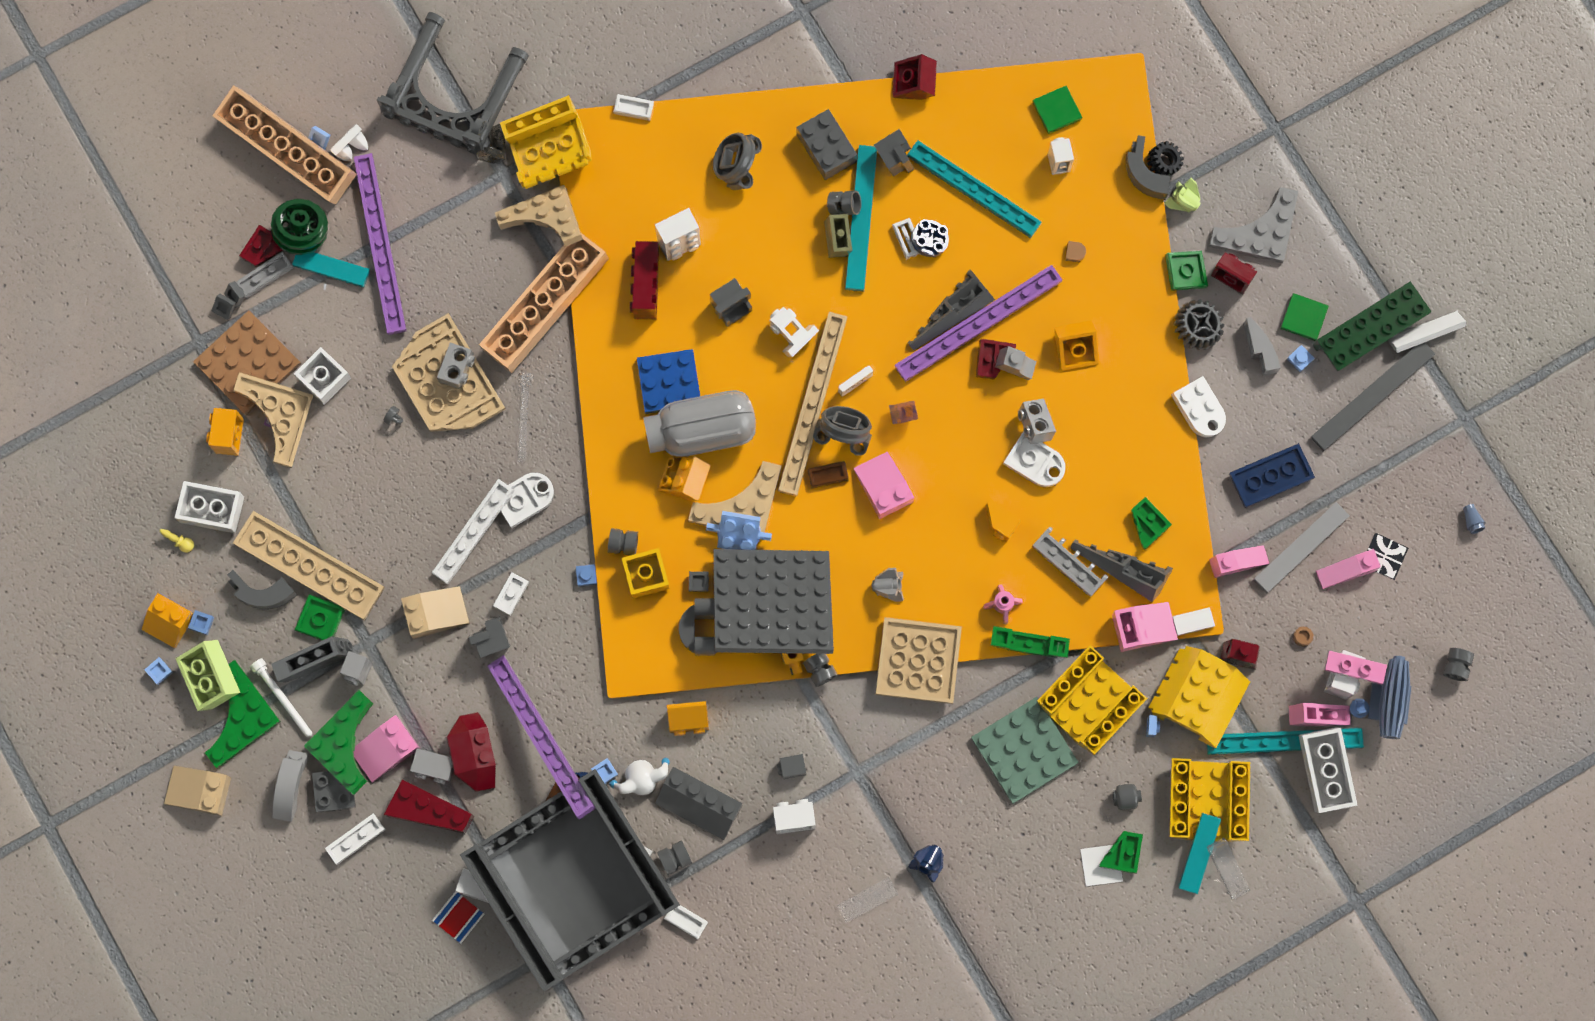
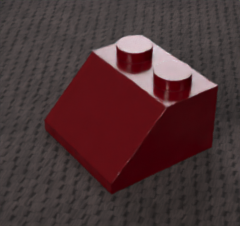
(914, 78)
(1234, 273)

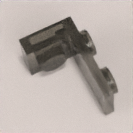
(497, 150)

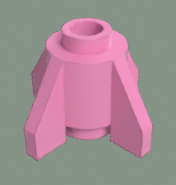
(999, 606)

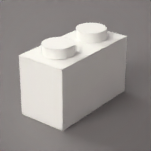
(1060, 156)

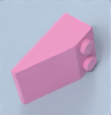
(884, 485)
(385, 748)

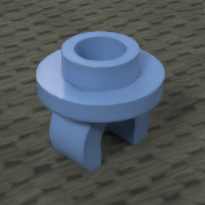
(1359, 708)

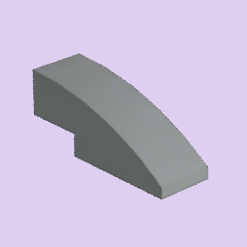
(1261, 347)

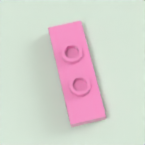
(1355, 667)

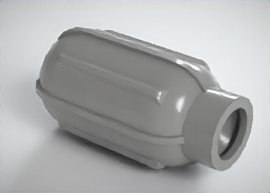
(702, 424)

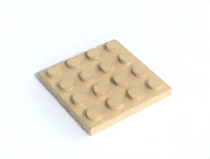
(918, 660)

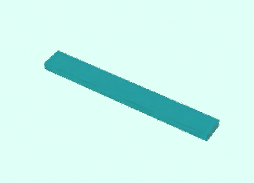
(974, 189)
(861, 223)
(1276, 741)

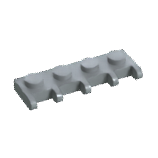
(1068, 563)

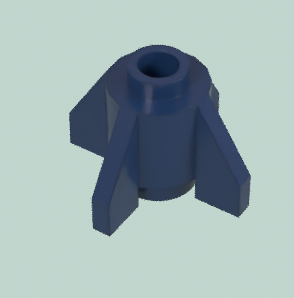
(928, 861)

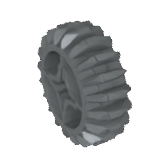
(1211, 331)

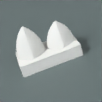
(354, 138)

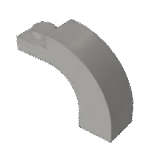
(287, 785)

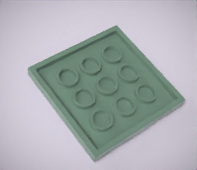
(1024, 750)

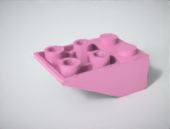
(1144, 626)

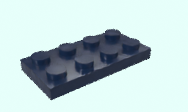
(1271, 475)

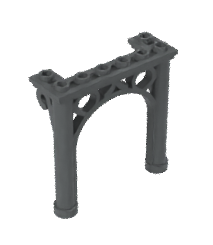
(477, 134)

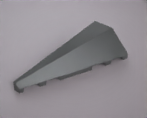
(965, 301)
(1141, 577)

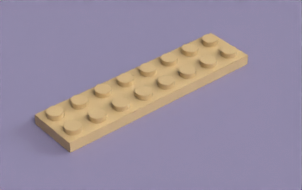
(308, 565)

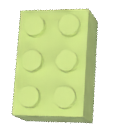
(207, 675)

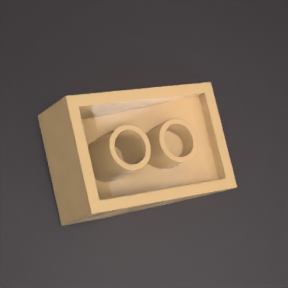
(434, 611)
(197, 790)

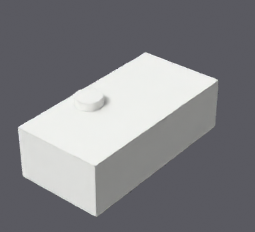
(1327, 770)

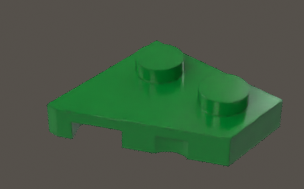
(1149, 522)
(1124, 853)

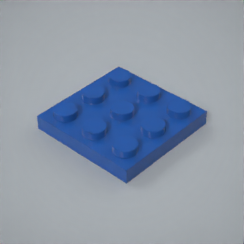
(667, 379)

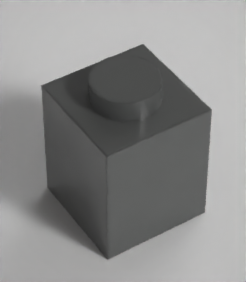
(791, 766)

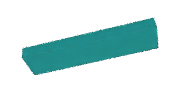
(332, 268)
(1199, 854)

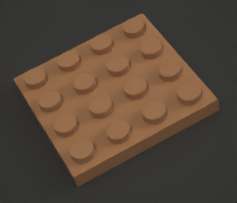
(249, 350)

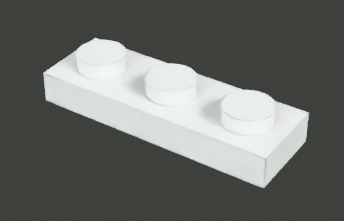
(355, 839)

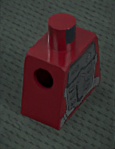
(1240, 653)

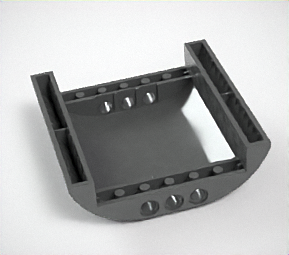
(569, 882)

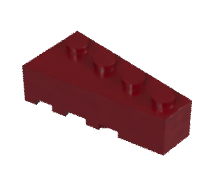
(645, 280)
(424, 808)

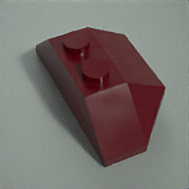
(472, 752)

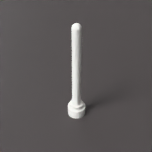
(260, 668)

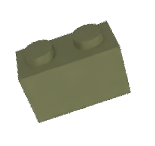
(838, 235)

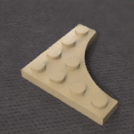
(546, 210)
(284, 409)
(753, 501)

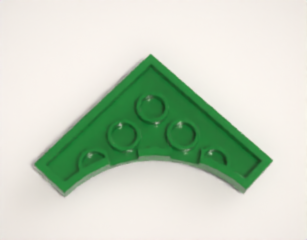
(246, 722)
(336, 742)

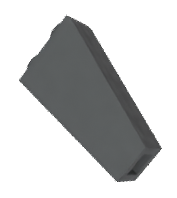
(312, 659)

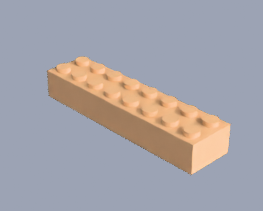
(284, 145)
(543, 302)

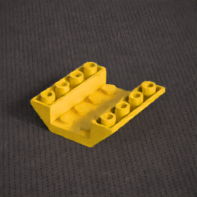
(1090, 701)
(1212, 790)

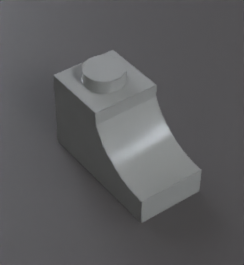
(1015, 362)

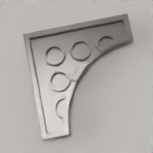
(1266, 236)

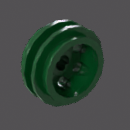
(300, 216)

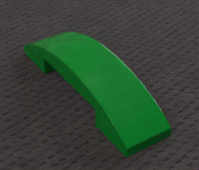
(1030, 643)

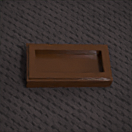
(828, 474)

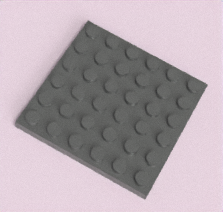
(772, 601)

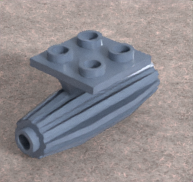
(1391, 700)

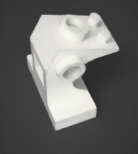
(780, 320)

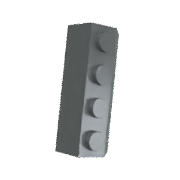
(698, 803)

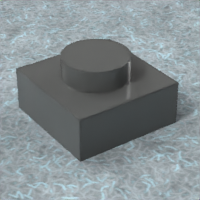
(235, 293)
(223, 306)
(698, 581)

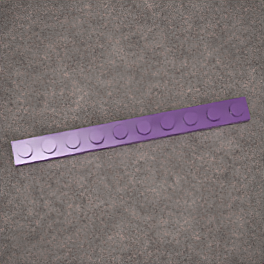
(380, 244)
(978, 323)
(541, 737)

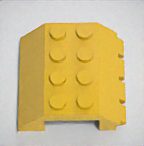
(547, 142)
(1200, 694)

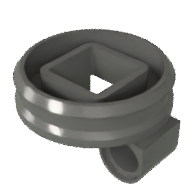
(736, 175)
(845, 426)
(701, 609)

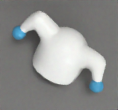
(641, 777)

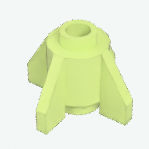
(1185, 198)

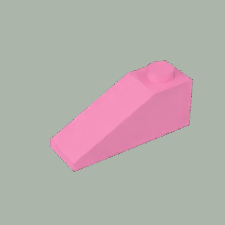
(1238, 560)
(1348, 569)
(1319, 715)

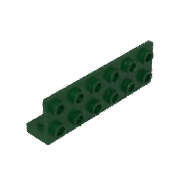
(1373, 326)

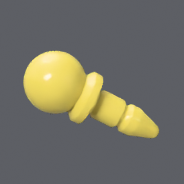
(185, 544)

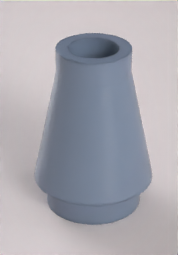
(1473, 519)

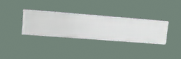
(473, 531)

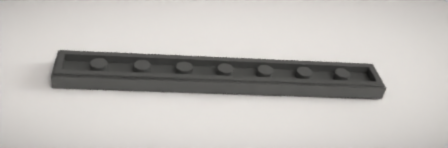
(1372, 396)

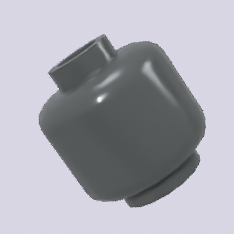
(1126, 797)

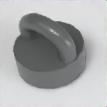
(392, 416)

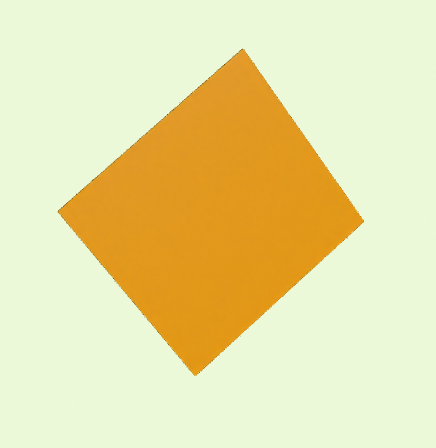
(1110, 418)

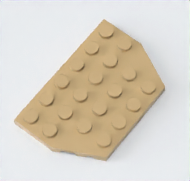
(440, 404)

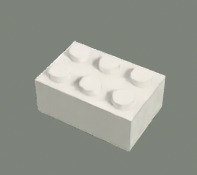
(678, 234)
(209, 507)

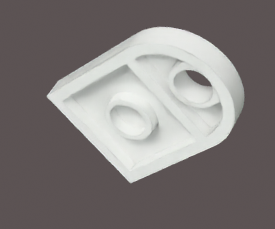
(1199, 407)
(1035, 461)
(526, 499)

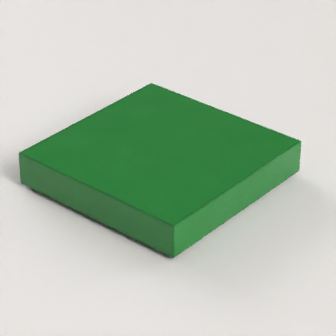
(1057, 109)
(1186, 270)
(1304, 317)
(319, 618)

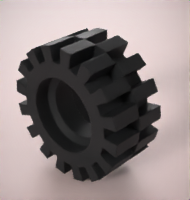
(1172, 154)

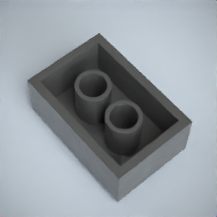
(826, 144)

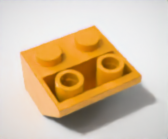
(684, 477)

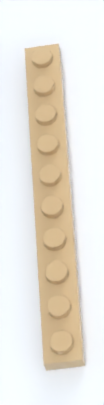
(812, 404)

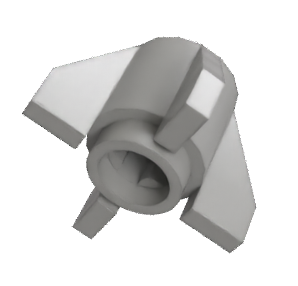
(889, 584)

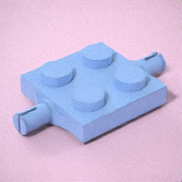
(738, 531)

